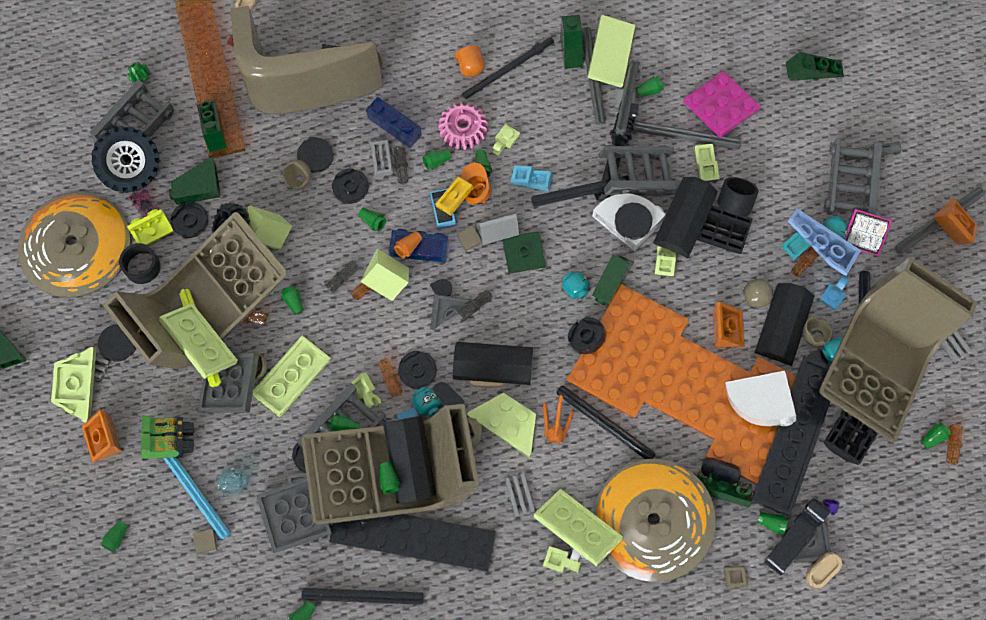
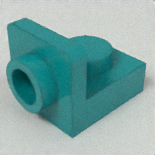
(796, 246)

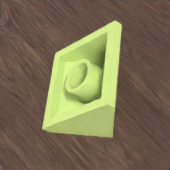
(269, 227)
(385, 275)

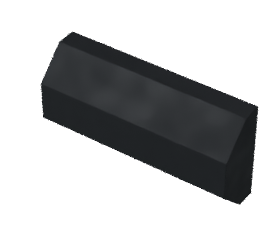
(686, 216)
(728, 221)
(785, 323)
(492, 363)
(841, 436)
(409, 458)

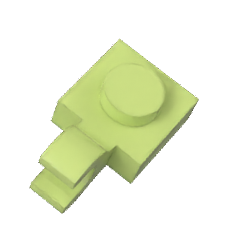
(505, 138)
(365, 389)
(557, 560)

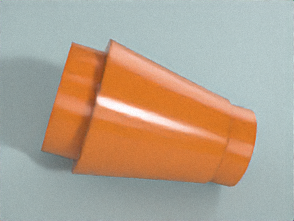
(407, 244)

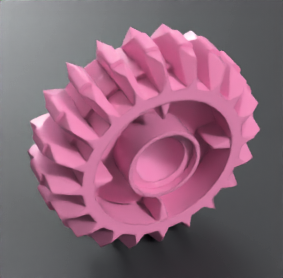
(460, 115)

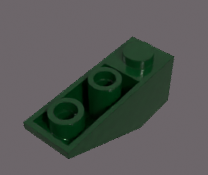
(809, 66)
(211, 126)

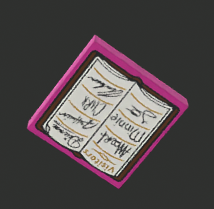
(867, 231)

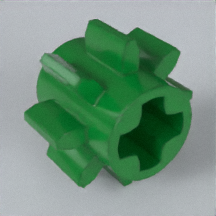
(138, 72)

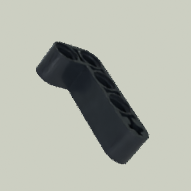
(797, 536)

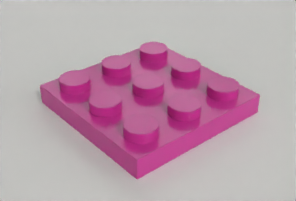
(721, 104)

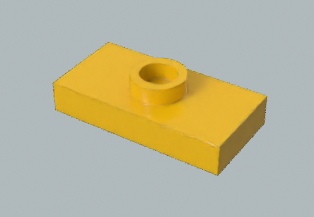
(454, 196)

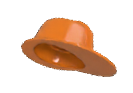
(477, 176)

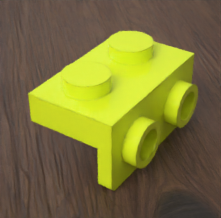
(151, 227)

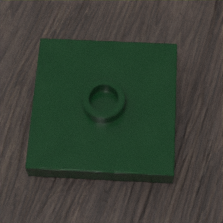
(524, 252)

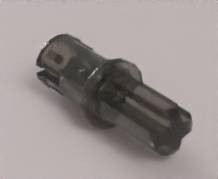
(401, 165)
(342, 276)
(474, 305)

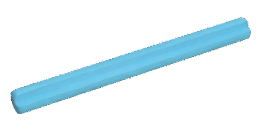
(198, 497)

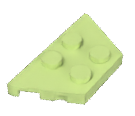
(74, 383)
(508, 421)

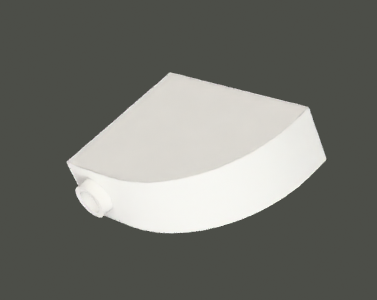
(607, 209)
(762, 399)

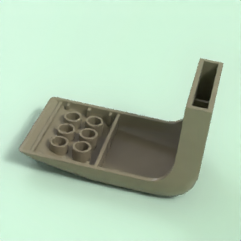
(302, 78)
(226, 280)
(873, 368)
(346, 469)

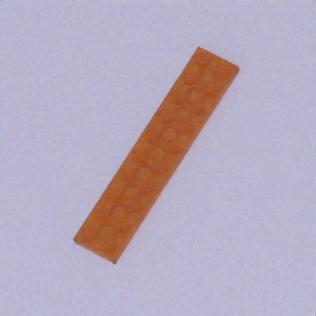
(209, 68)

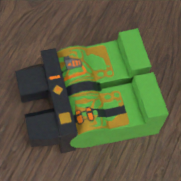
(165, 437)

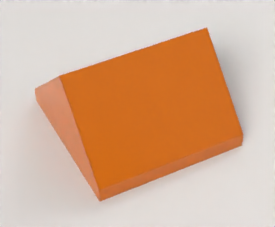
(956, 222)
(728, 326)
(101, 436)

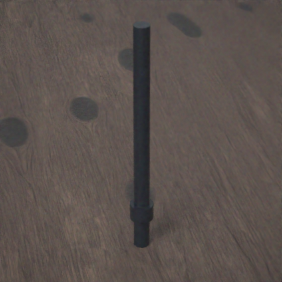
(536, 49)

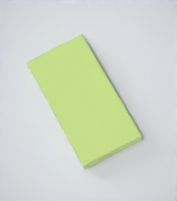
(611, 51)
(198, 340)
(291, 376)
(578, 527)

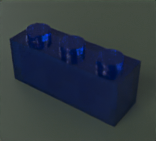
(394, 122)
(431, 247)

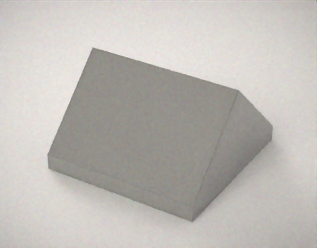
(498, 228)

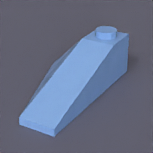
(828, 245)

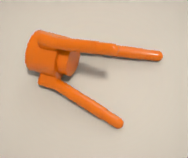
(555, 432)

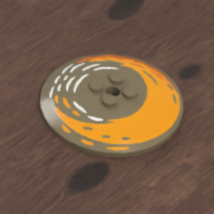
(79, 267)
(684, 526)

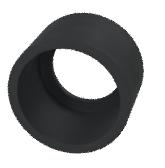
(737, 196)
(133, 250)

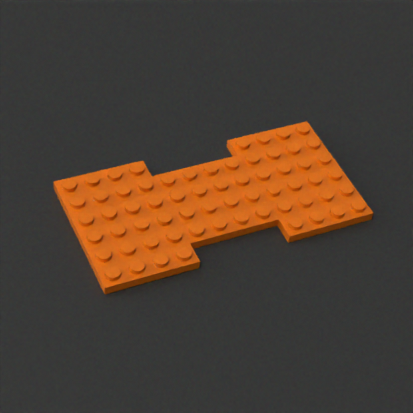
(655, 365)

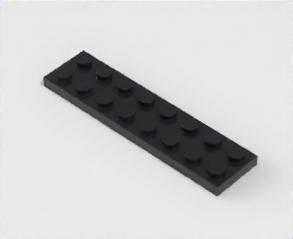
(794, 443)
(419, 539)

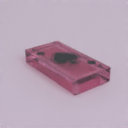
(143, 202)

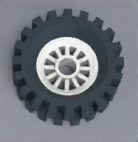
(119, 138)

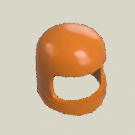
(470, 60)

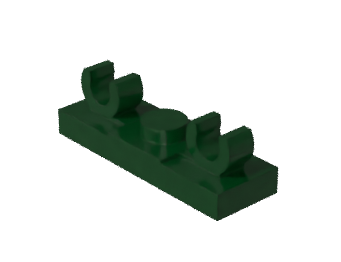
(727, 492)

